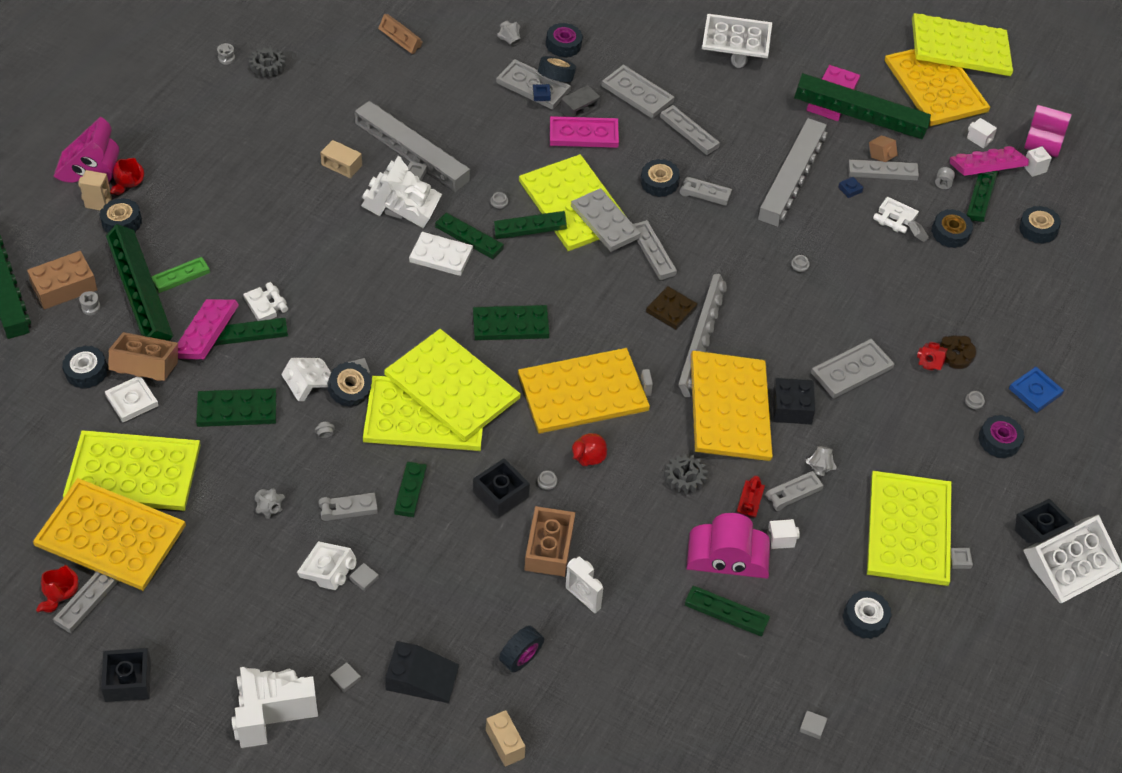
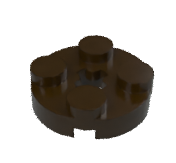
(961, 344)

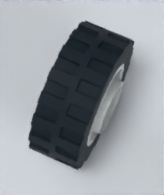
(85, 367)
(865, 625)

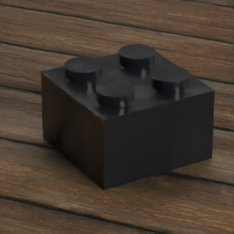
(793, 401)
(501, 487)
(126, 675)

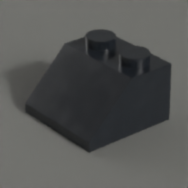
(1042, 522)

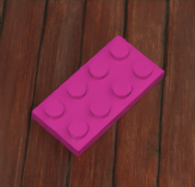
(840, 77)
(584, 132)
(988, 161)
(205, 328)

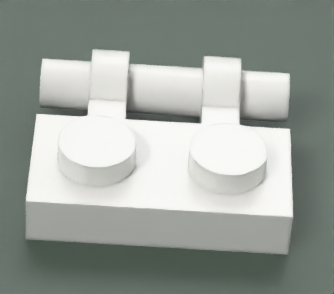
(897, 211)
(259, 302)

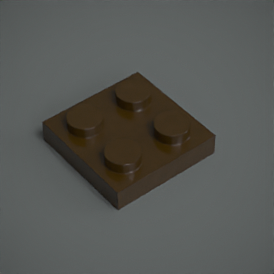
(671, 307)

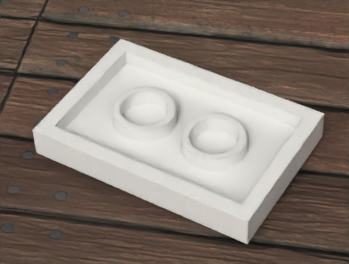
(441, 253)

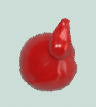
(126, 174)
(589, 449)
(56, 587)

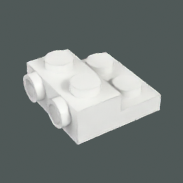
(328, 565)
(582, 585)

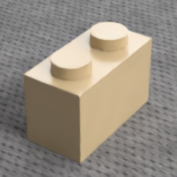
(341, 159)
(95, 189)
(505, 738)

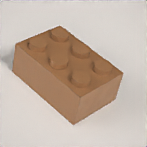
(62, 279)
(143, 356)
(549, 541)

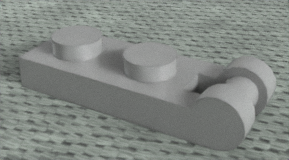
(705, 191)
(794, 490)
(348, 506)

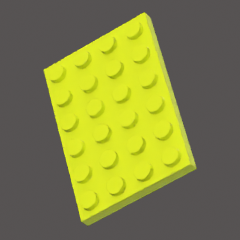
(961, 44)
(554, 189)
(452, 384)
(401, 420)
(137, 467)
(909, 528)

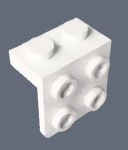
(304, 374)

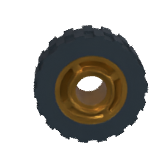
(952, 228)

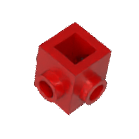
(938, 356)

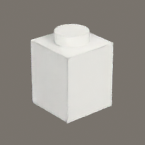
(981, 132)
(1038, 161)
(782, 534)

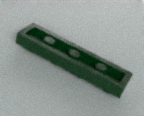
(982, 196)
(530, 225)
(469, 235)
(253, 331)
(727, 610)

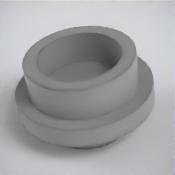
(739, 60)
(499, 200)
(800, 263)
(975, 400)
(324, 430)
(547, 480)

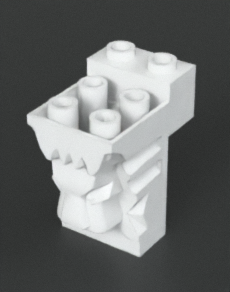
(401, 193)
(270, 699)

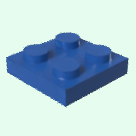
(1036, 389)

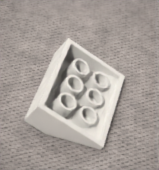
(737, 35)
(1075, 559)

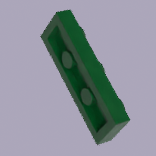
(410, 489)

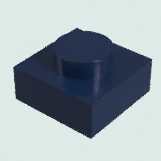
(541, 92)
(850, 187)

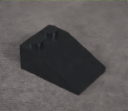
(420, 673)

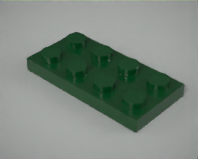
(510, 322)
(236, 407)

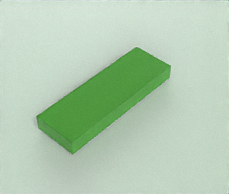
(180, 274)

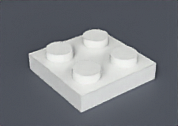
(131, 398)

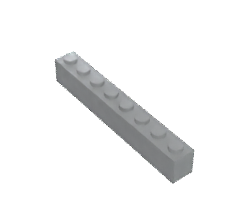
(412, 146)
(792, 172)

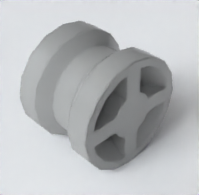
(226, 54)
(945, 178)
(89, 303)

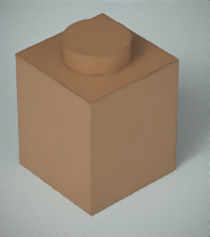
(883, 148)

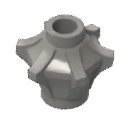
(510, 33)
(822, 460)
(268, 502)

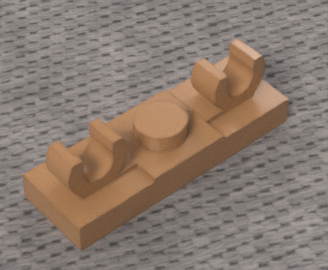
(400, 34)

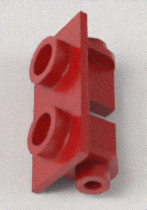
(751, 497)

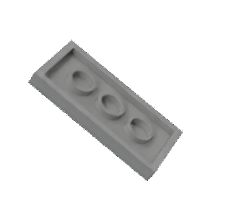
(521, 78)
(637, 91)
(605, 219)
(852, 368)

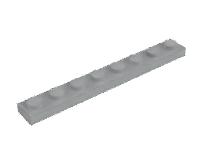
(704, 329)

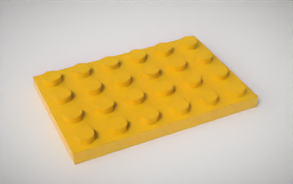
(937, 88)
(583, 390)
(730, 406)
(110, 534)

